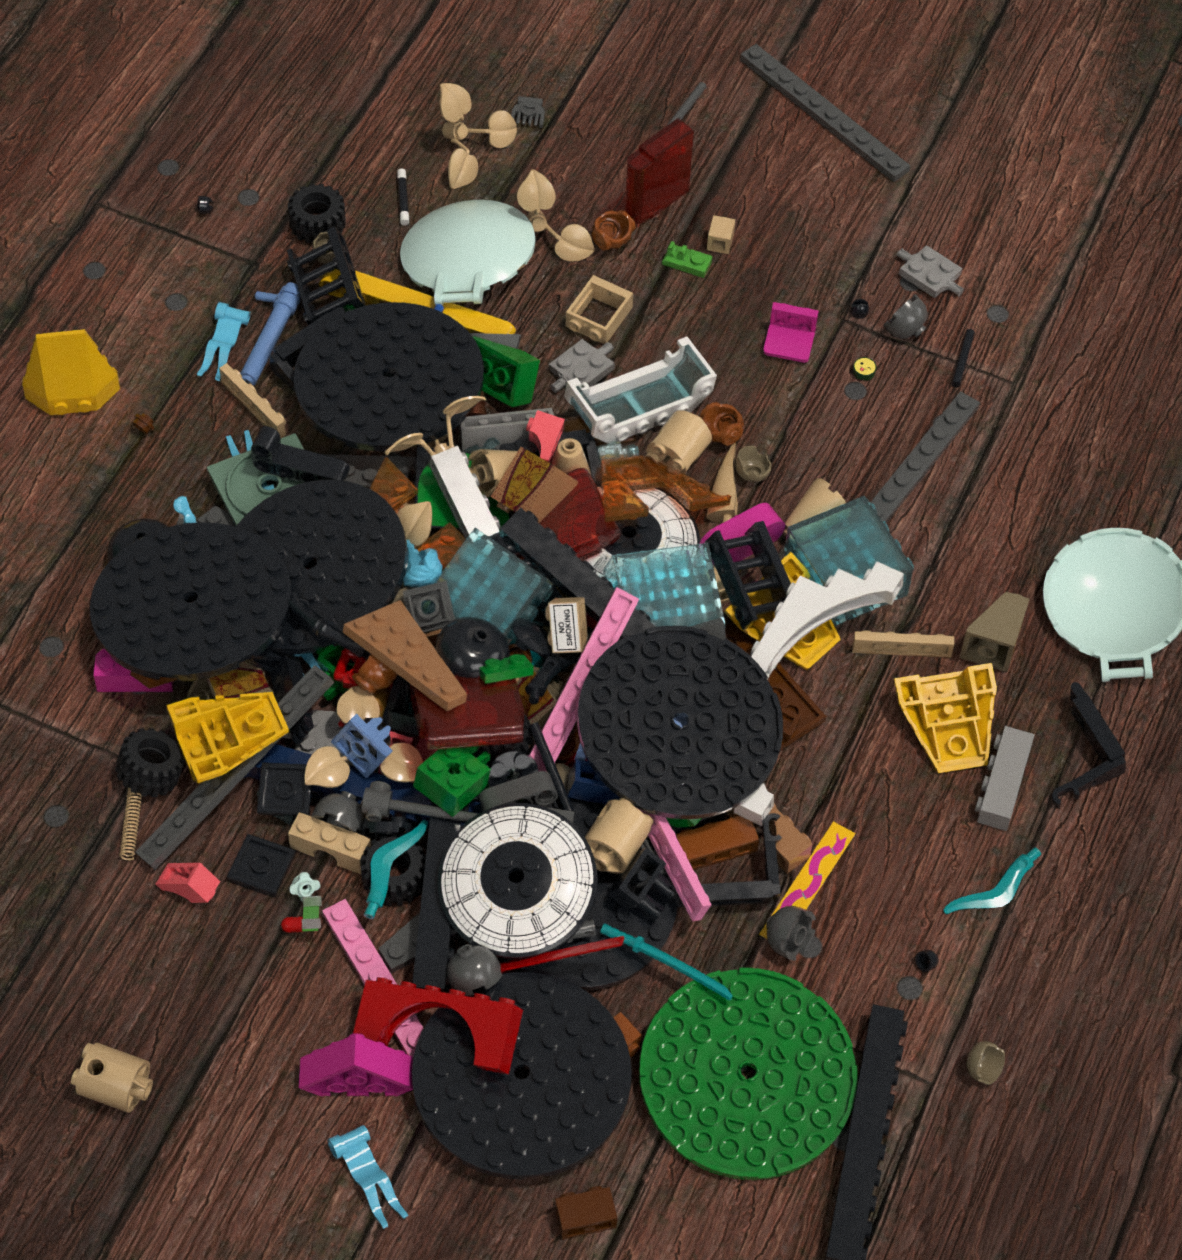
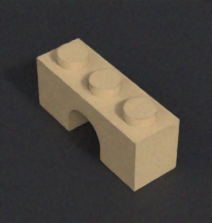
(312, 834)

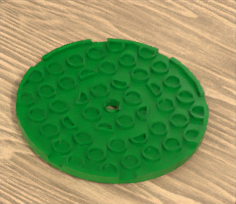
(756, 1123)

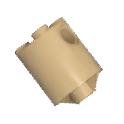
(680, 442)
(618, 835)
(112, 1077)

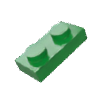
(508, 668)

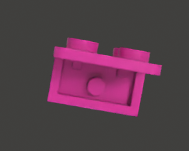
(791, 332)

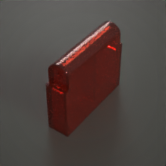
(659, 171)
(580, 518)
(488, 717)

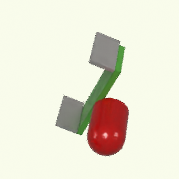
(309, 921)

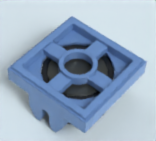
(364, 743)

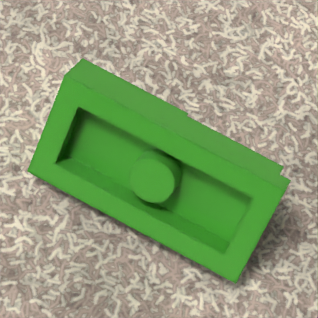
(687, 260)

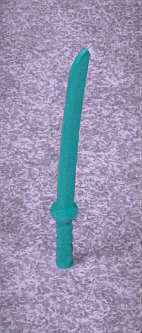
(639, 945)

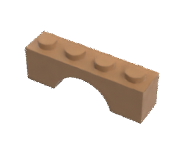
(793, 847)

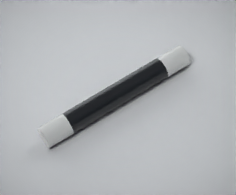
(403, 197)

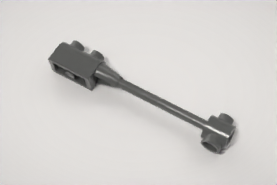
(378, 803)

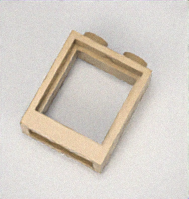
(606, 293)

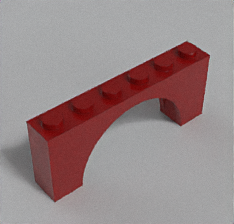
(492, 1023)

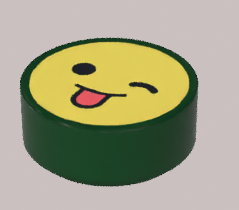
(864, 368)

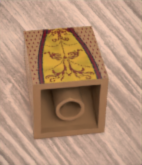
(532, 485)

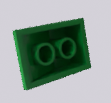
(508, 372)

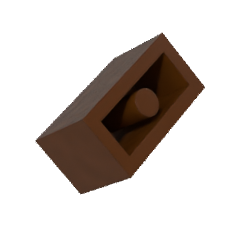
(585, 1212)

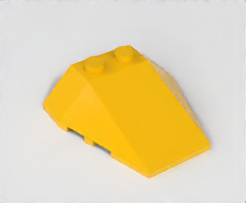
(68, 374)
(811, 646)
(951, 715)
(225, 731)

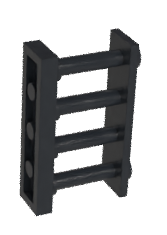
(347, 279)
(765, 558)

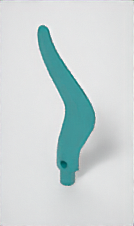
(381, 866)
(1003, 892)

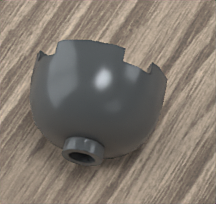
(908, 319)
(340, 811)
(790, 931)
(473, 968)

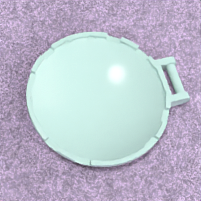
(467, 249)
(1116, 598)

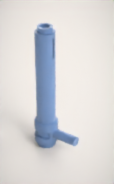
(284, 307)

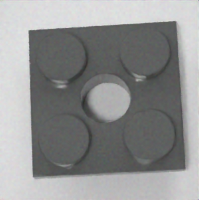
(437, 593)

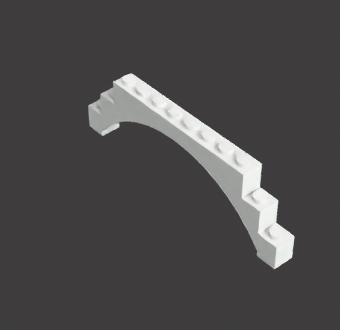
(802, 611)

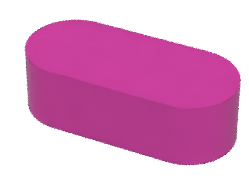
(741, 523)

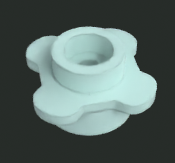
(301, 880)

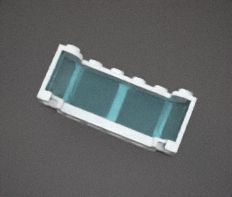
(643, 396)

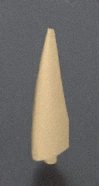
(725, 485)

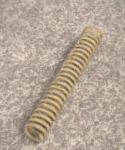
(125, 825)

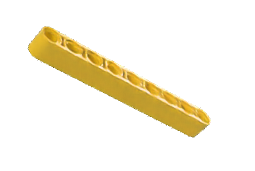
(382, 291)

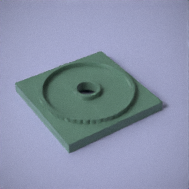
(241, 482)

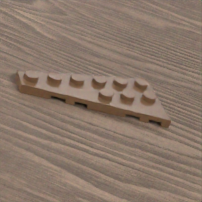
(403, 647)

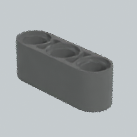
(530, 789)

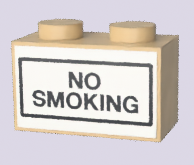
(567, 624)

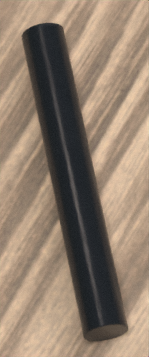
(963, 357)

